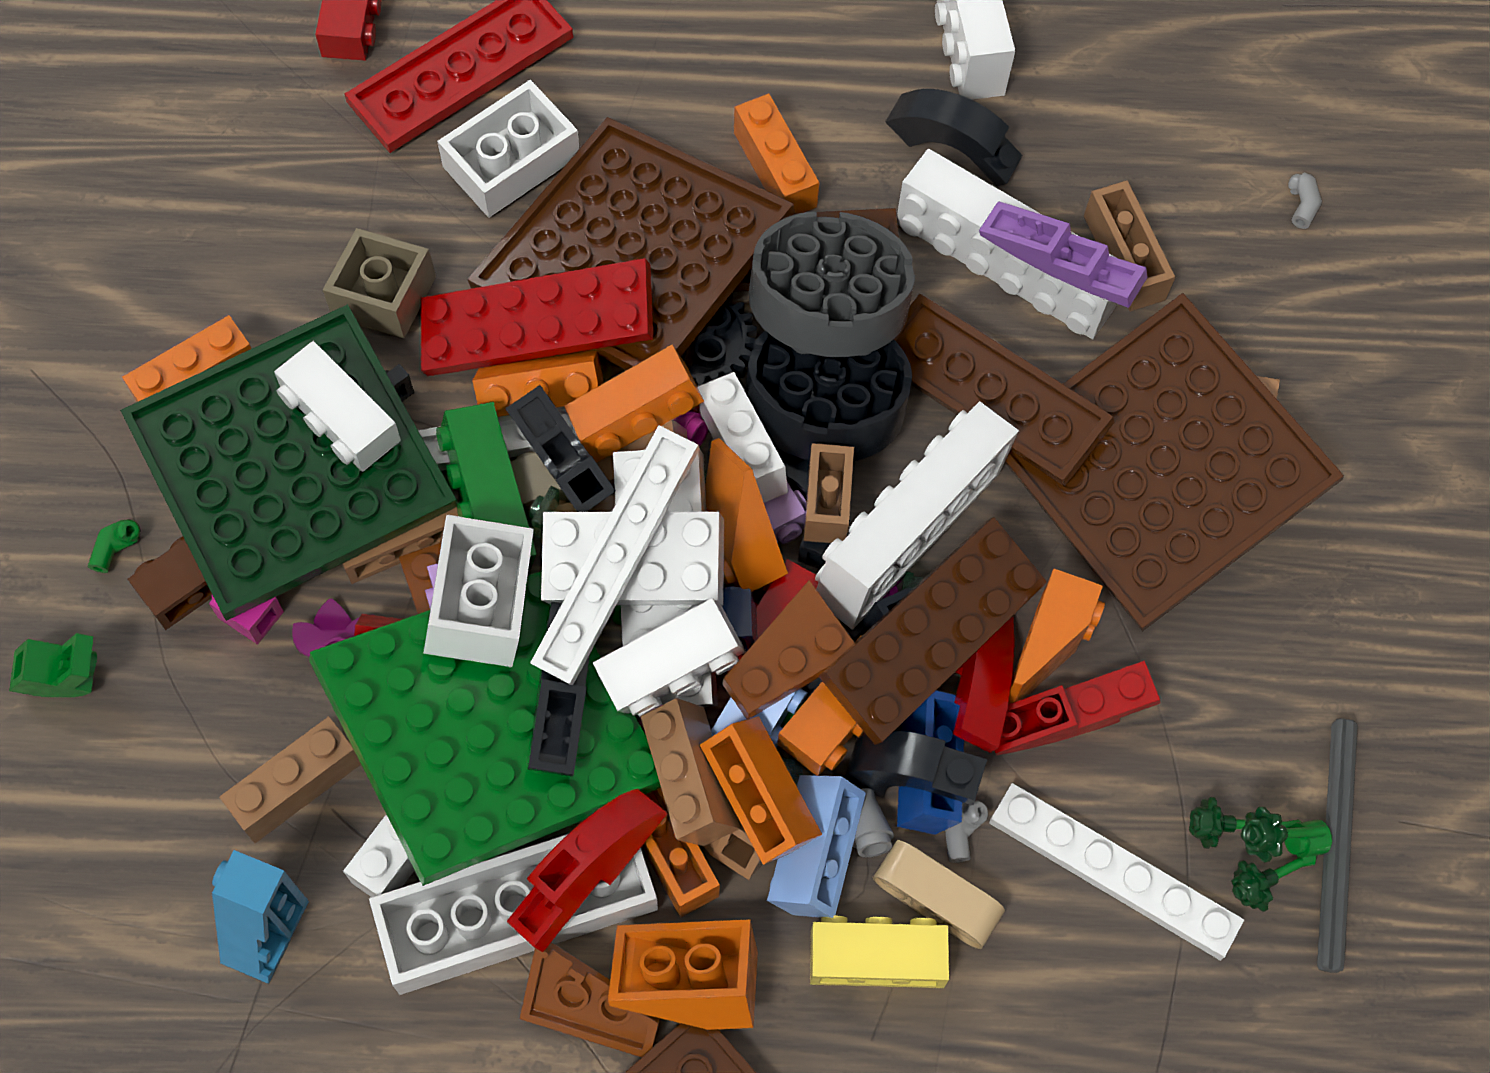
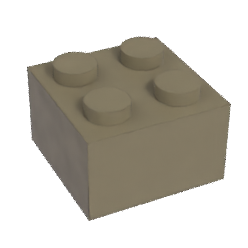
(381, 281)

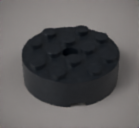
(828, 398)

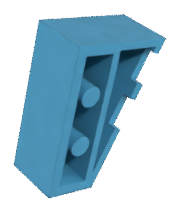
(254, 914)

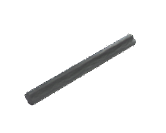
(1337, 861)

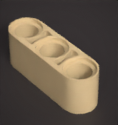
(939, 894)

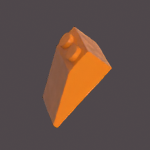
(749, 540)
(1062, 619)
(687, 972)

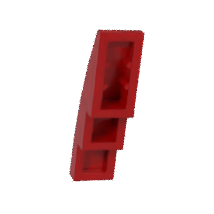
(986, 690)

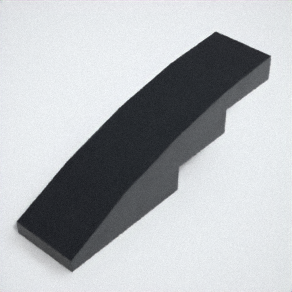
(557, 719)

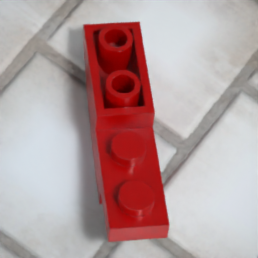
(1077, 709)
(575, 866)

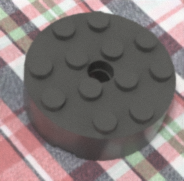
(831, 284)

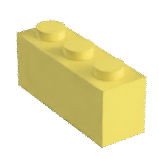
(879, 953)

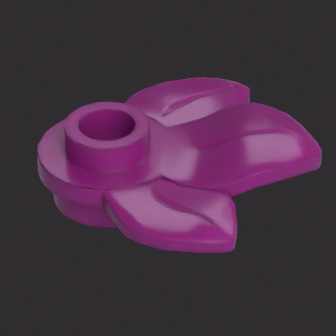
(329, 627)

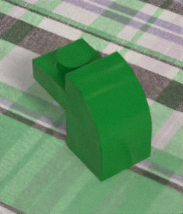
(54, 669)

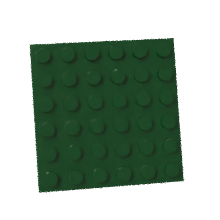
(265, 493)

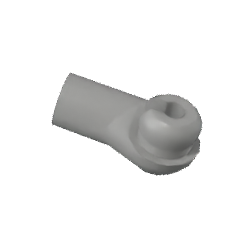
(1307, 189)
(958, 835)

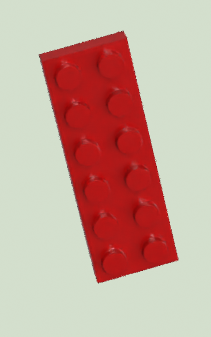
(456, 68)
(537, 317)

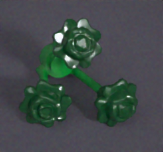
(1263, 837)

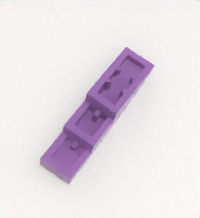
(1065, 256)

